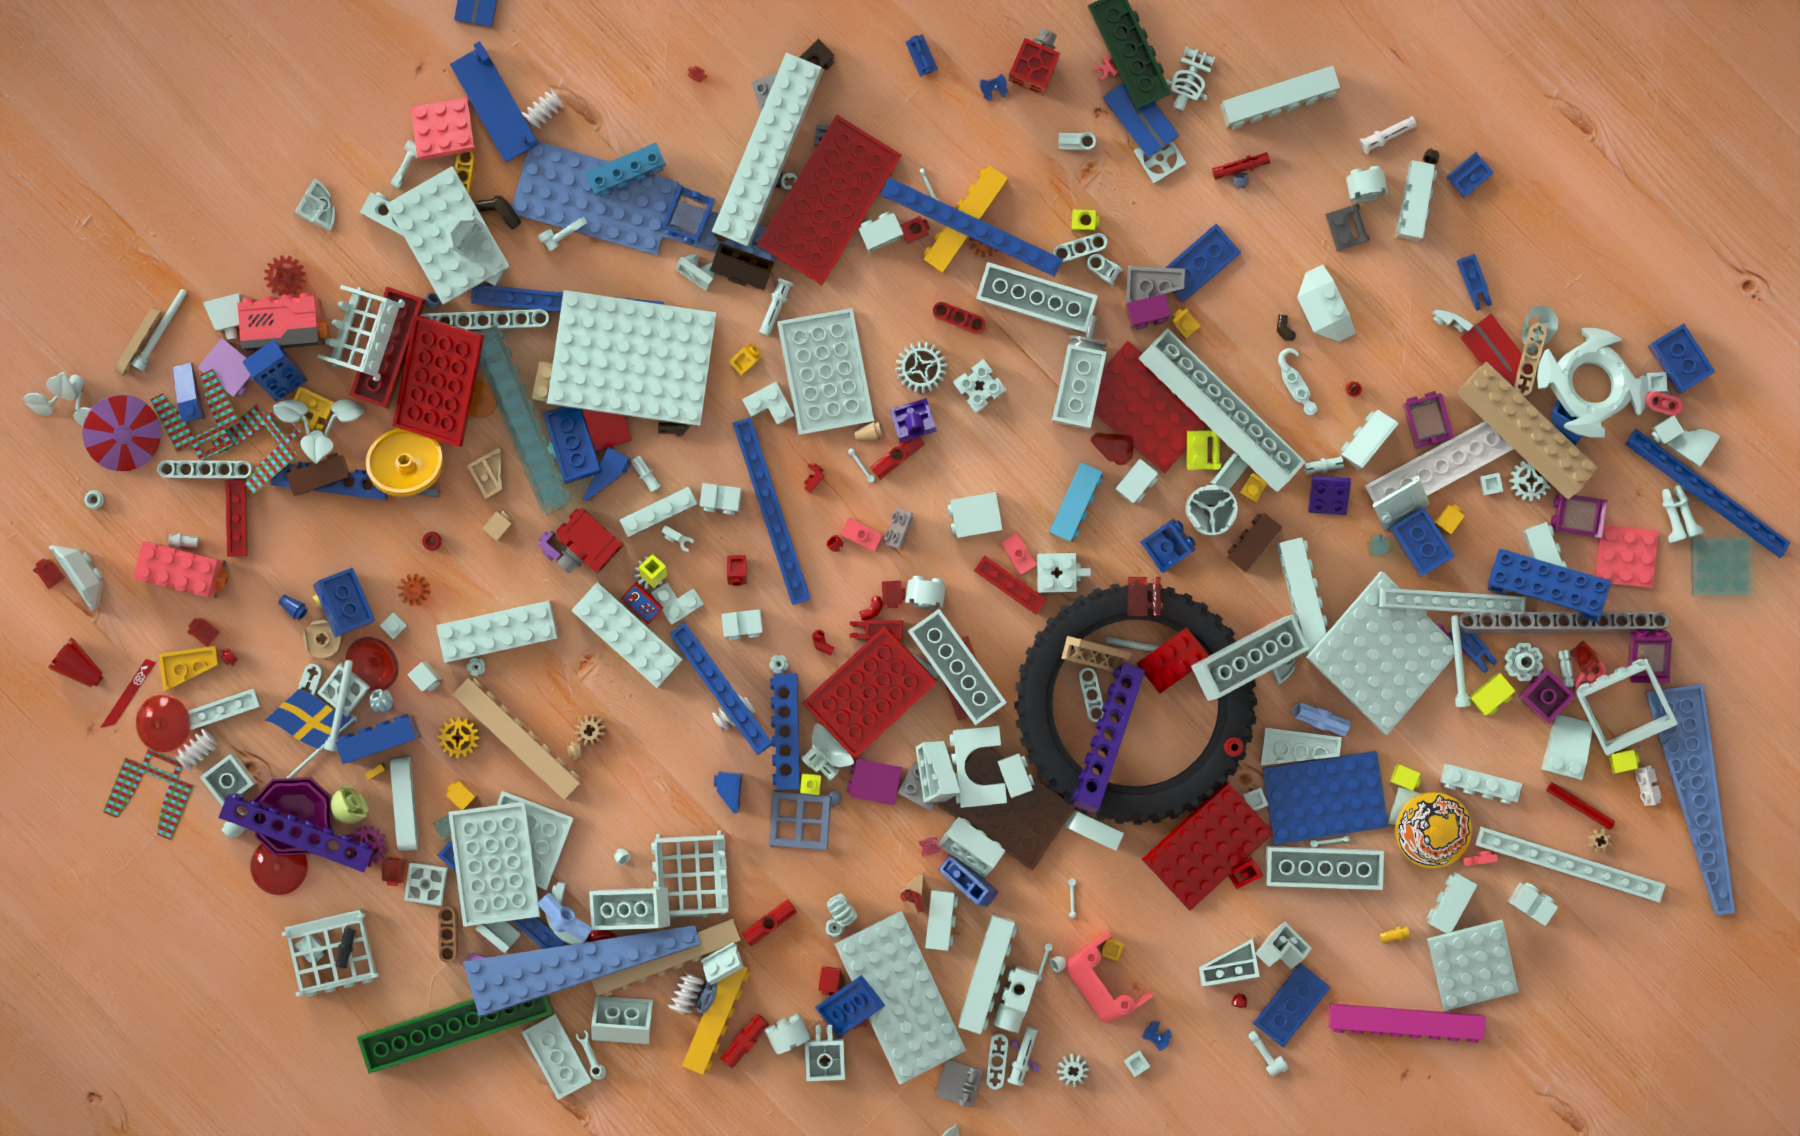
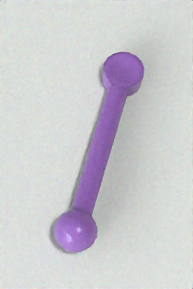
(1035, 1067)

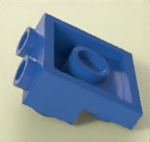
(1168, 545)

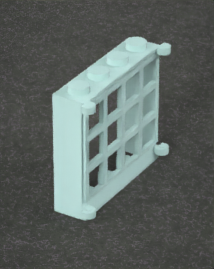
(378, 337)
(719, 872)
(322, 925)

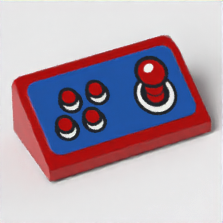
(642, 603)

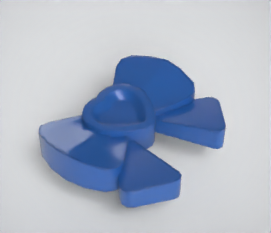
(993, 84)
(1160, 1040)

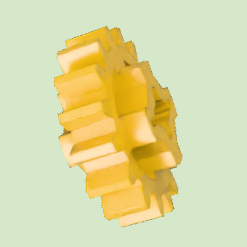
(459, 727)

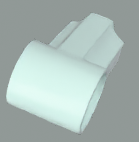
(1073, 141)

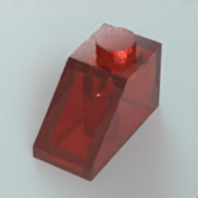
(1114, 447)
(393, 870)

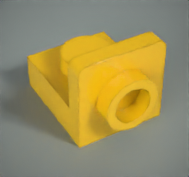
(1184, 323)
(745, 358)
(1253, 487)

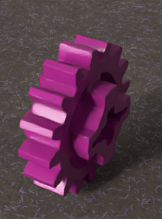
(364, 836)

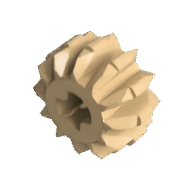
(595, 735)

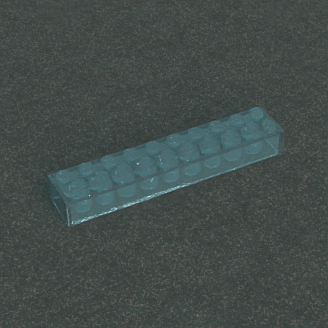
(521, 423)

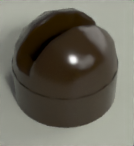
(1434, 156)

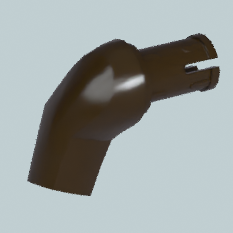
(503, 208)
(672, 428)

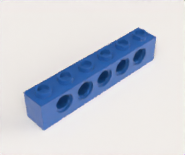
(337, 488)
(790, 682)

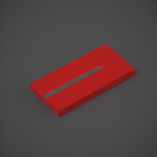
(1492, 345)

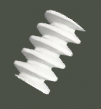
(543, 109)
(723, 719)
(196, 750)
(686, 993)

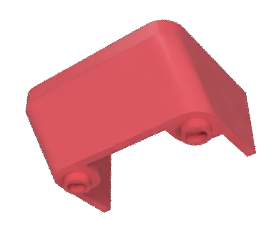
(1080, 969)

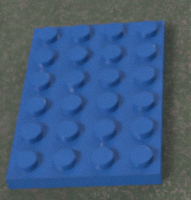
(1325, 797)

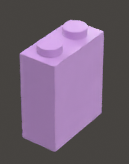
(229, 368)

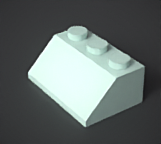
(1368, 439)
(971, 847)
(622, 1019)

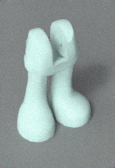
(1678, 532)

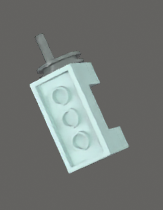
(1080, 379)

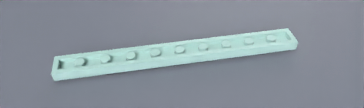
(1570, 864)

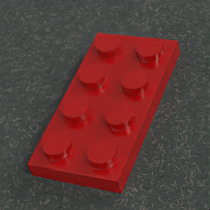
(1172, 660)

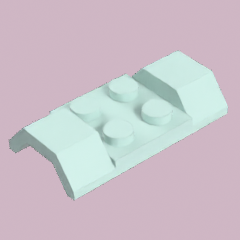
(461, 231)

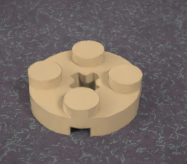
(316, 648)

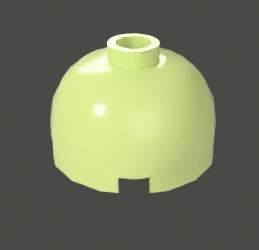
(348, 806)

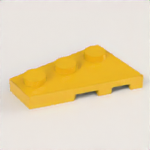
(185, 664)

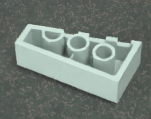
(1415, 201)

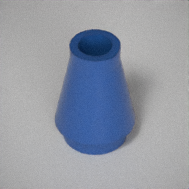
(295, 608)

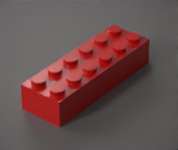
(394, 357)

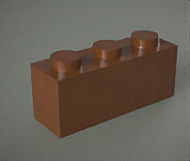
(318, 475)
(1253, 541)

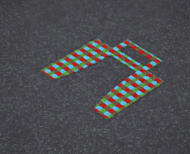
(220, 408)
(276, 460)
(129, 779)

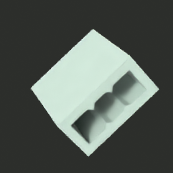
(975, 515)

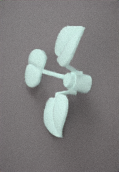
(63, 388)
(316, 444)

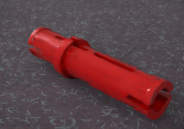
(1241, 165)

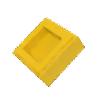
(376, 771)
(1112, 949)

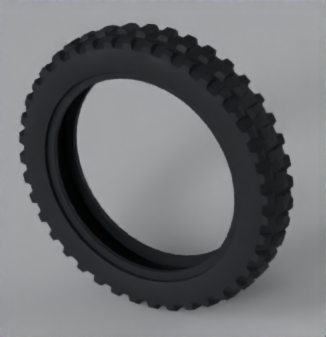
(1039, 730)

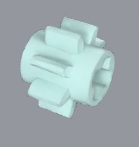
(381, 700)

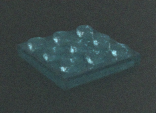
(1721, 565)

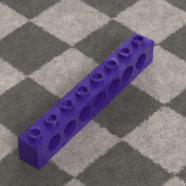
(1132, 677)
(267, 828)

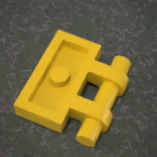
(317, 405)

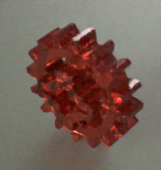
(293, 271)

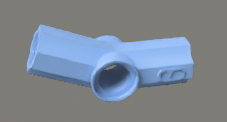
(1321, 719)
(563, 918)

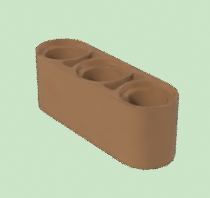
(444, 942)

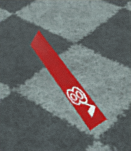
(129, 693)

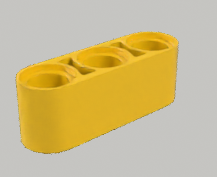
(468, 167)

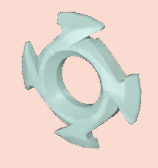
(1623, 383)

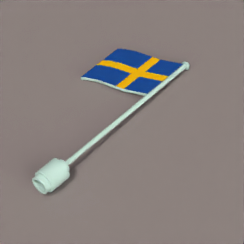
(306, 720)

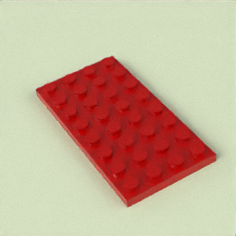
(829, 200)

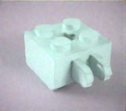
(825, 1047)

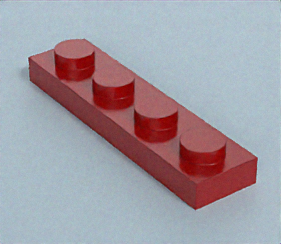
(236, 518)
(1010, 585)

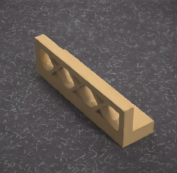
(1097, 648)

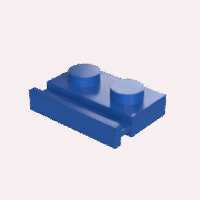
(1470, 174)

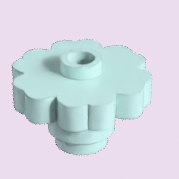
(1533, 665)

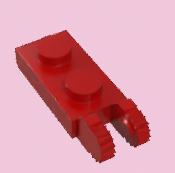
(875, 626)

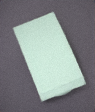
(1444, 317)

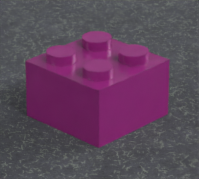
(1148, 311)
(1546, 696)

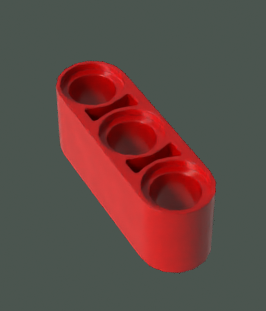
(949, 317)

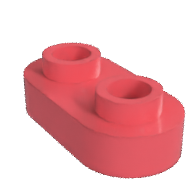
(1662, 403)
(1590, 677)

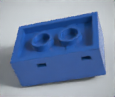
(1681, 358)
(275, 370)
(1422, 542)
(343, 602)

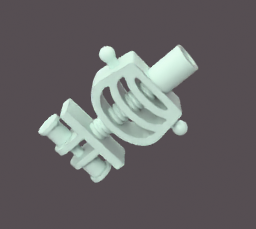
(1184, 94)

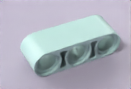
(1087, 241)
(1085, 687)

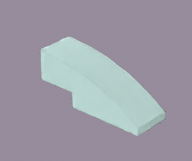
(1094, 830)

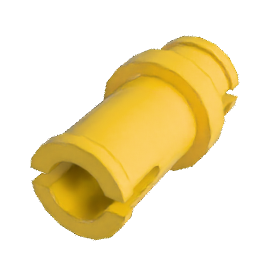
(1395, 934)

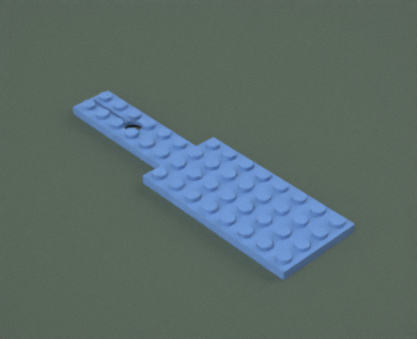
(559, 193)

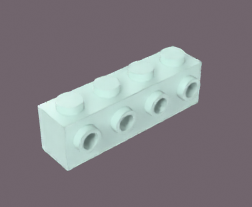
(1480, 782)

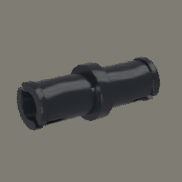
(345, 948)

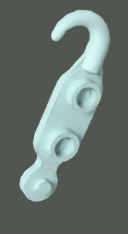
(1295, 383)

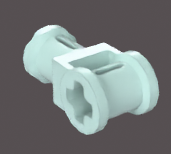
(818, 763)

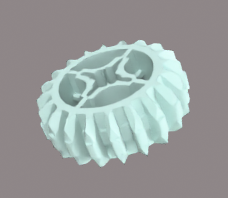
(927, 383)

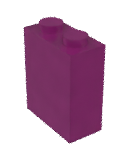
(874, 781)

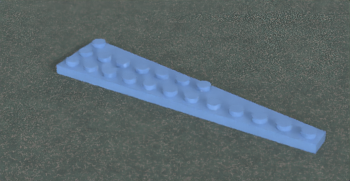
(1694, 777)
(529, 975)

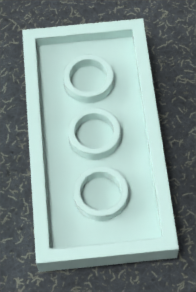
(556, 1056)

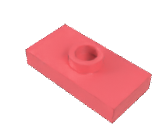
(861, 534)
(1018, 553)

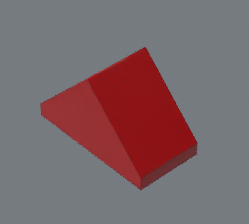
(1245, 873)

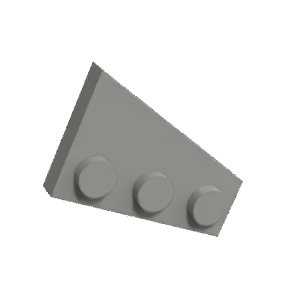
(1153, 281)

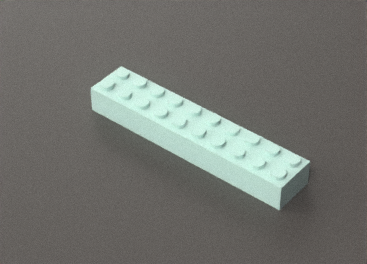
(768, 149)
(1222, 410)

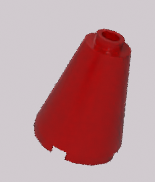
(76, 665)

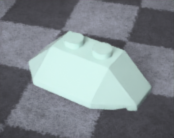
(1324, 306)
(82, 573)

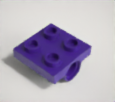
(913, 420)
(1329, 495)

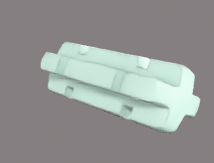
(1566, 668)

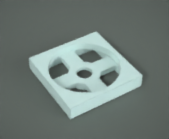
(1164, 165)

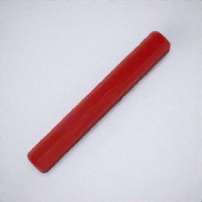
(1580, 806)

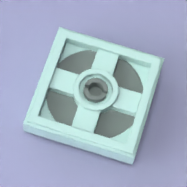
(356, 690)
(425, 884)

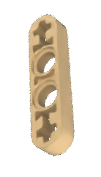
(138, 341)
(1532, 360)

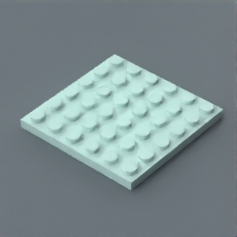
(1382, 655)

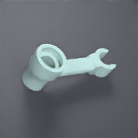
(398, 179)
(551, 239)
(591, 1057)
(1275, 1065)

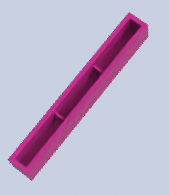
(1406, 1021)

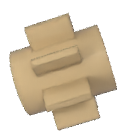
(1601, 845)

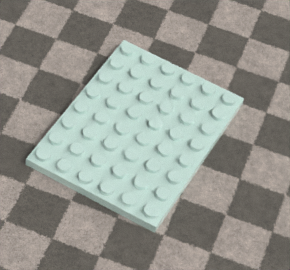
(631, 358)

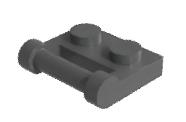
(1341, 229)

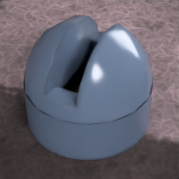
(1241, 179)
(432, 297)
(835, 797)

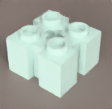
(991, 387)
(720, 497)
(742, 623)
(1532, 904)

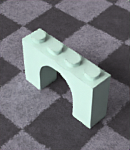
(965, 742)

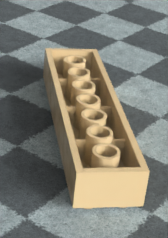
(1527, 430)

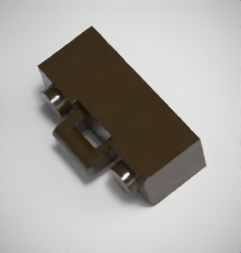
(741, 266)

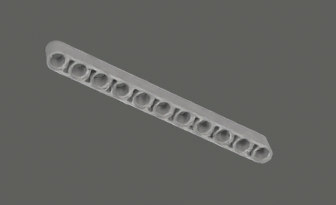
(1553, 622)

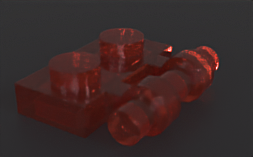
(1137, 596)

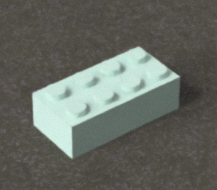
(629, 908)

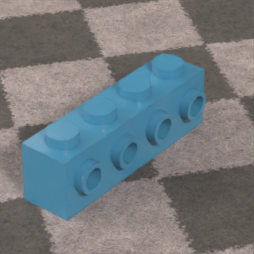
(626, 169)

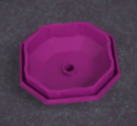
(298, 796)

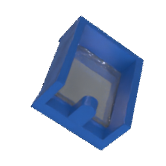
(688, 214)

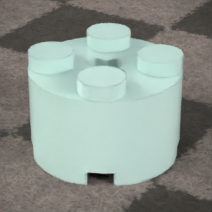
(1366, 184)
(925, 593)
(787, 1034)

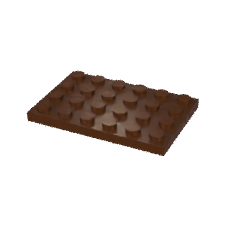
(1024, 823)

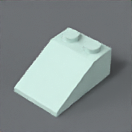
(1568, 747)

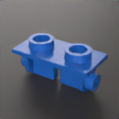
(921, 55)

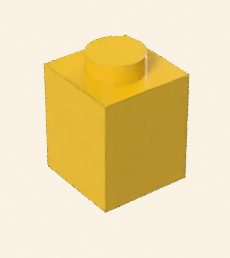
(1449, 518)
(460, 794)

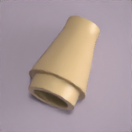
(869, 432)

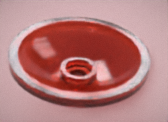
(366, 665)
(172, 720)
(285, 880)

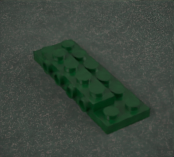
(1130, 51)

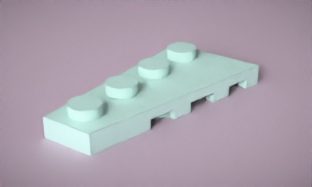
(1292, 746)

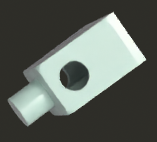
(224, 314)

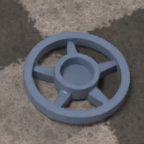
(705, 997)

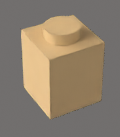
(498, 525)

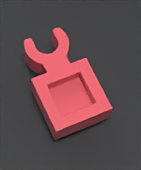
(1108, 67)
(1484, 857)

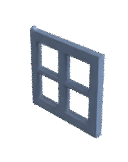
(800, 820)

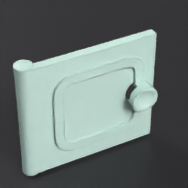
(1401, 503)

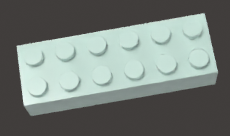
(1280, 96)
(1036, 298)
(1302, 590)
(497, 631)
(627, 634)
(1250, 657)
(957, 667)
(1324, 867)
(986, 974)

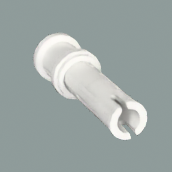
(1379, 138)

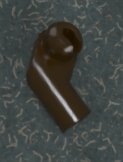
(1283, 330)

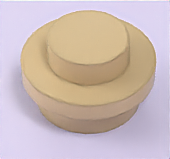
(574, 750)

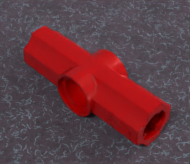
(888, 464)
(779, 915)
(744, 1040)

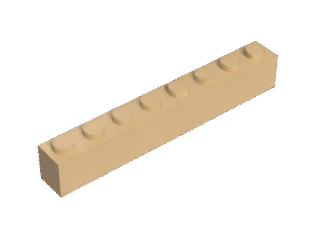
(517, 738)
(711, 940)

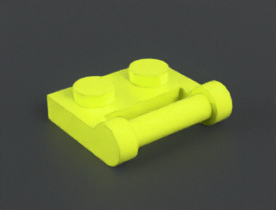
(1198, 450)

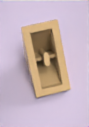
(915, 885)

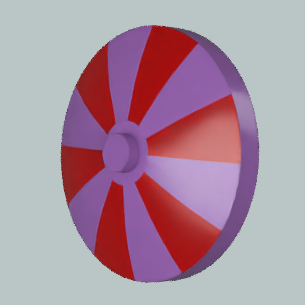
(121, 432)

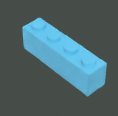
(1074, 504)

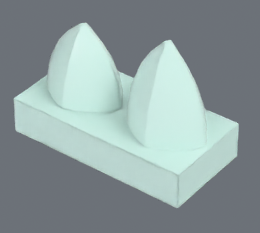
(689, 268)

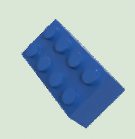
(379, 739)

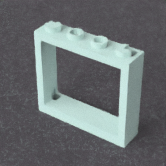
(1639, 733)

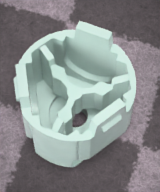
(1223, 505)

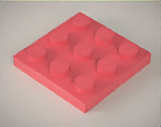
(442, 128)
(1627, 556)

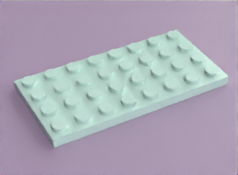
(914, 1022)

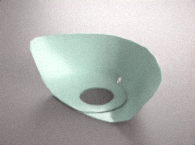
(1545, 314)
(836, 753)

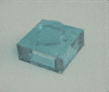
(443, 827)

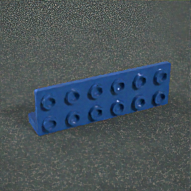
(494, 103)
(1549, 583)

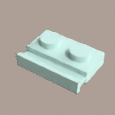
(722, 963)

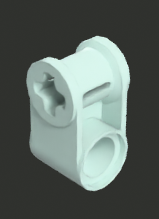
(1105, 269)

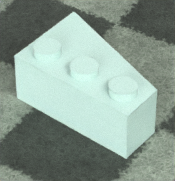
(936, 772)
(1231, 967)

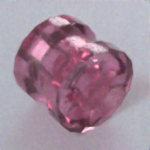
(929, 846)

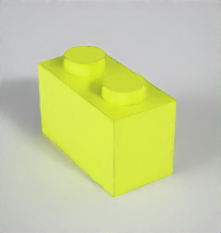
(1492, 694)

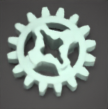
(1530, 490)

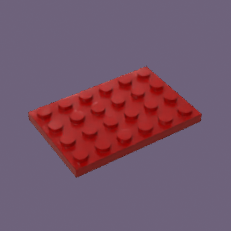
(438, 380)
(1144, 407)
(869, 692)
(1208, 846)

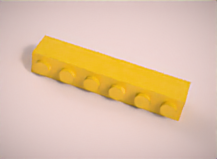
(976, 204)
(713, 1022)

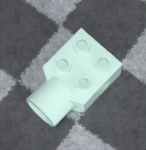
(1015, 1004)

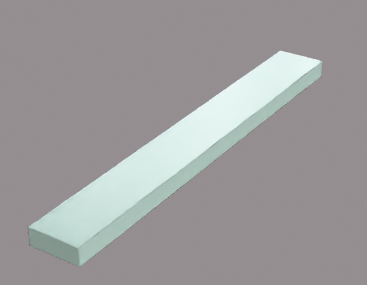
(1450, 601)

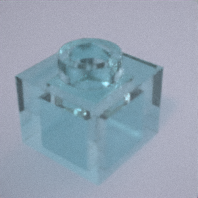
(1378, 545)

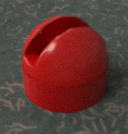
(1356, 391)
(834, 543)
(1239, 1000)

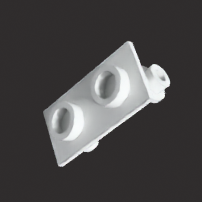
(1649, 794)

